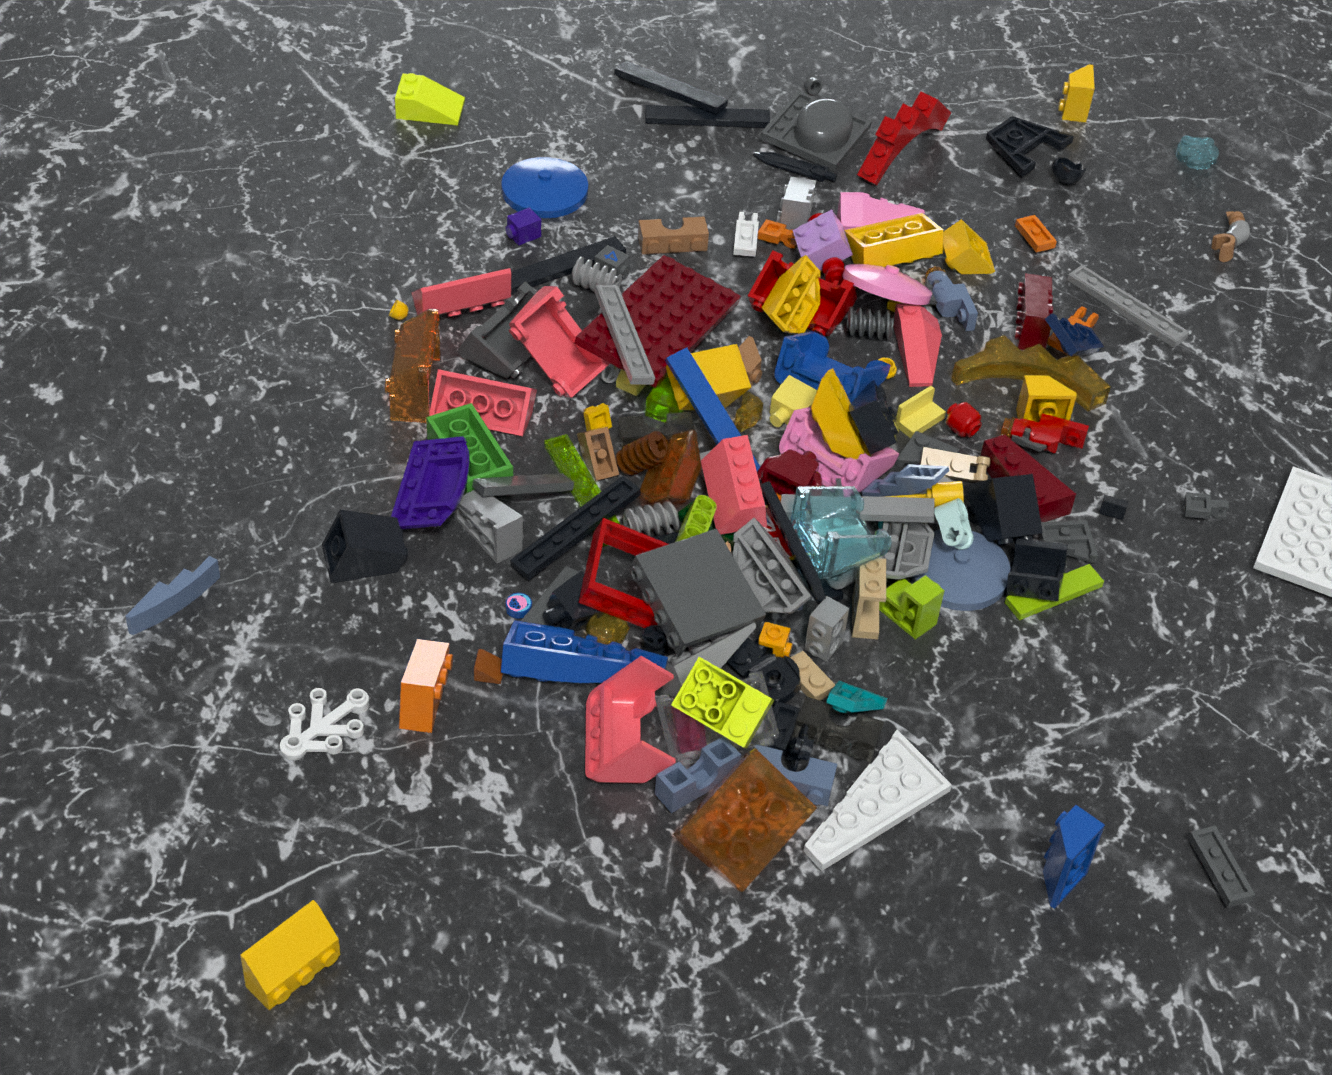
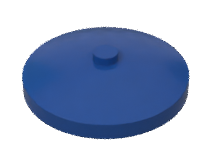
(546, 186)

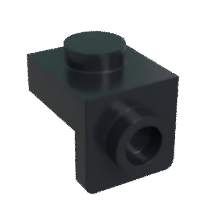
(746, 655)

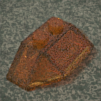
(676, 476)

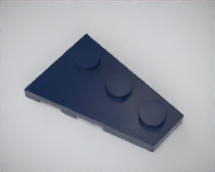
(1074, 338)

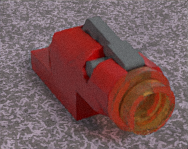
(1045, 433)

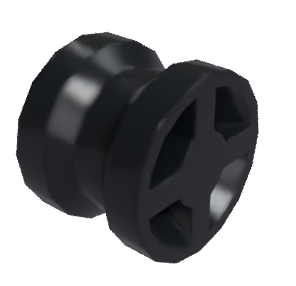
(654, 640)

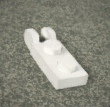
(746, 235)

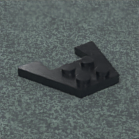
(1019, 136)

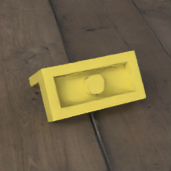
(919, 413)

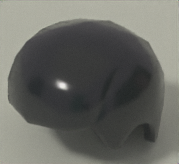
(1067, 171)

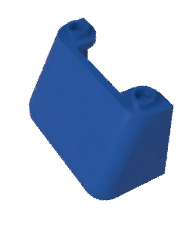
(807, 360)

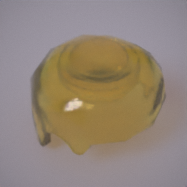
(607, 629)

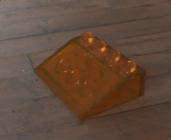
(745, 820)

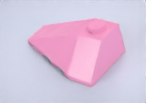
(859, 209)

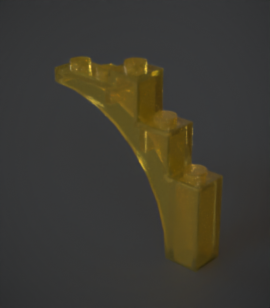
(1006, 360)

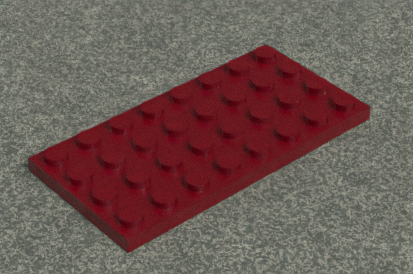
(669, 311)

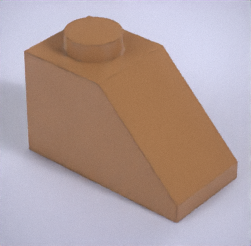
(751, 360)
(598, 453)

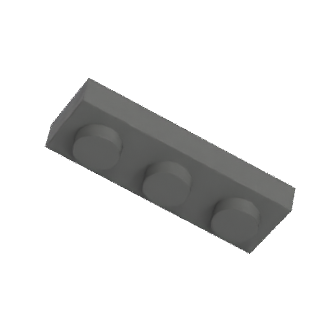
(1221, 866)

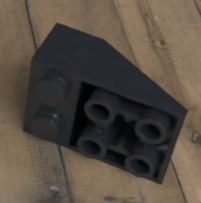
(874, 419)

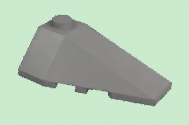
(715, 652)

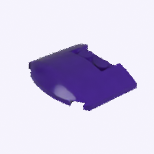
(432, 482)

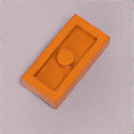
(1035, 233)

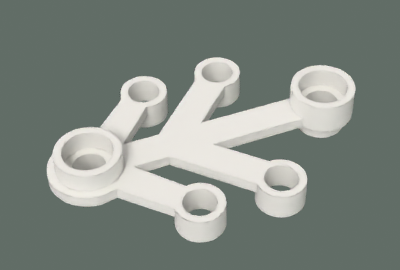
(356, 702)

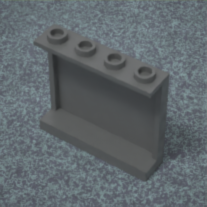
(695, 590)

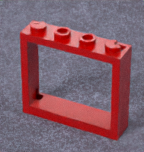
(609, 599)

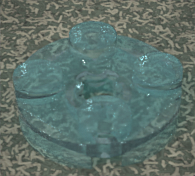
(1197, 152)

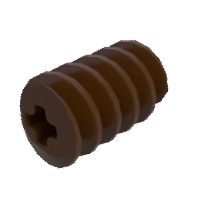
(643, 453)

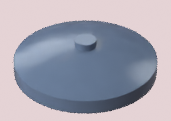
(969, 576)

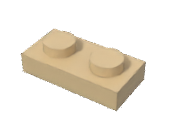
(813, 680)

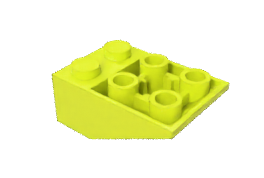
(722, 702)

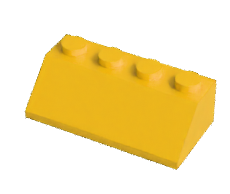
(895, 241)

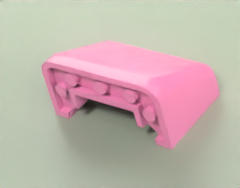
(806, 435)

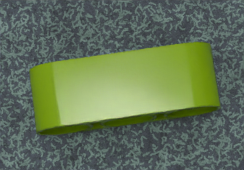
(697, 518)

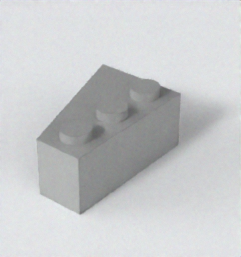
(797, 202)

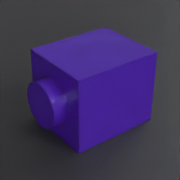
(523, 226)

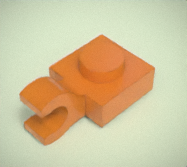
(775, 232)

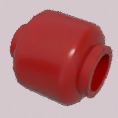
(963, 419)

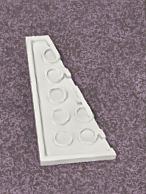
(882, 796)

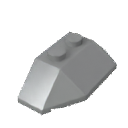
(909, 549)
(769, 570)

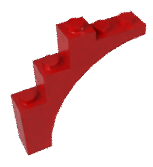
(897, 133)

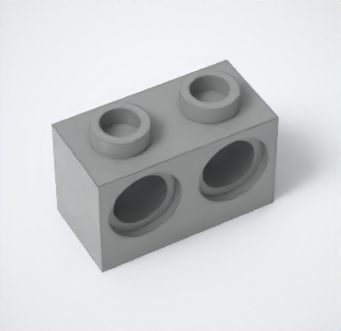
(826, 628)

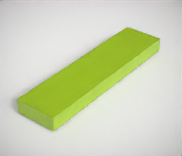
(1074, 585)

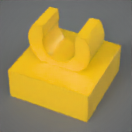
(597, 417)

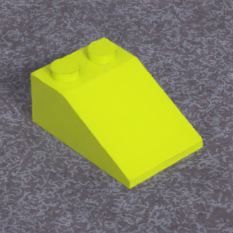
(427, 101)

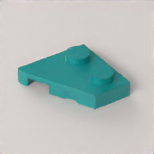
(854, 699)

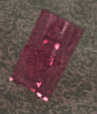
(689, 732)

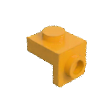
(776, 638)

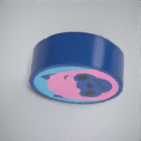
(518, 605)

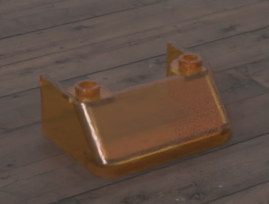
(411, 369)

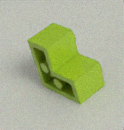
(913, 605)

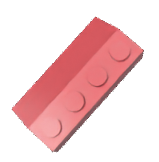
(465, 293)
(499, 404)
(733, 485)

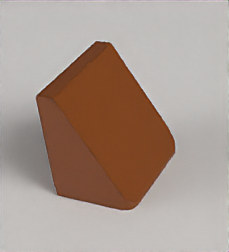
(487, 667)

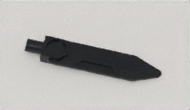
(814, 171)

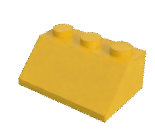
(290, 956)

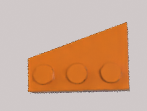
(424, 685)

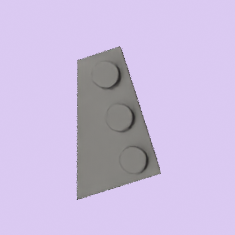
(491, 524)

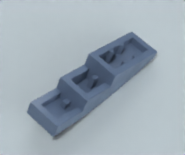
(907, 481)
(167, 600)

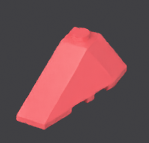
(918, 342)

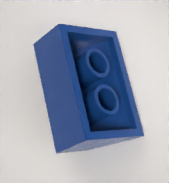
(1070, 852)

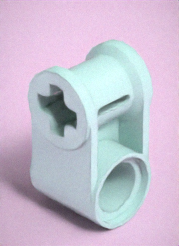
(954, 520)

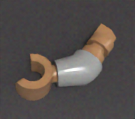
(1237, 234)

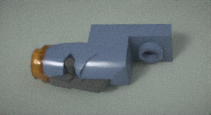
(951, 298)

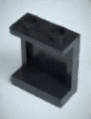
(1037, 569)

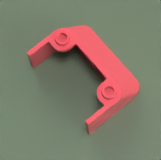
(613, 726)

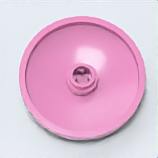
(887, 283)

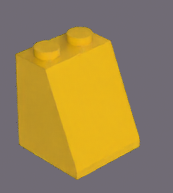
(723, 371)

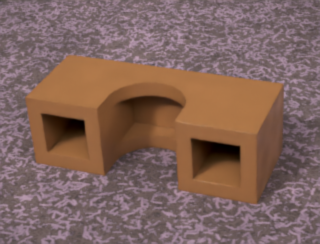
(657, 239)

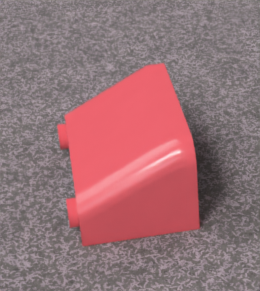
(550, 336)

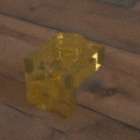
(749, 412)

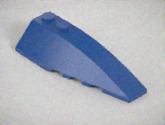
(560, 656)

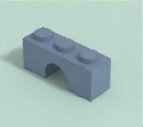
(813, 781)
(680, 786)

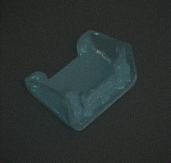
(832, 529)

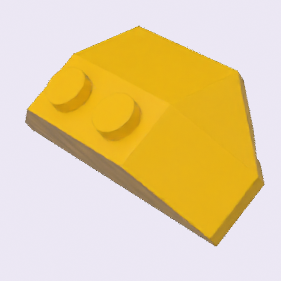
(795, 297)
(833, 415)

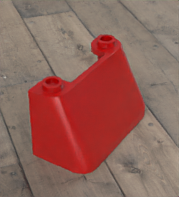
(834, 298)

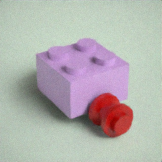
(824, 244)

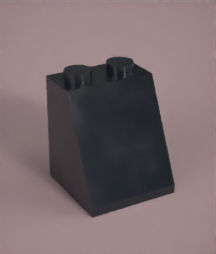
(1006, 507)
(363, 546)

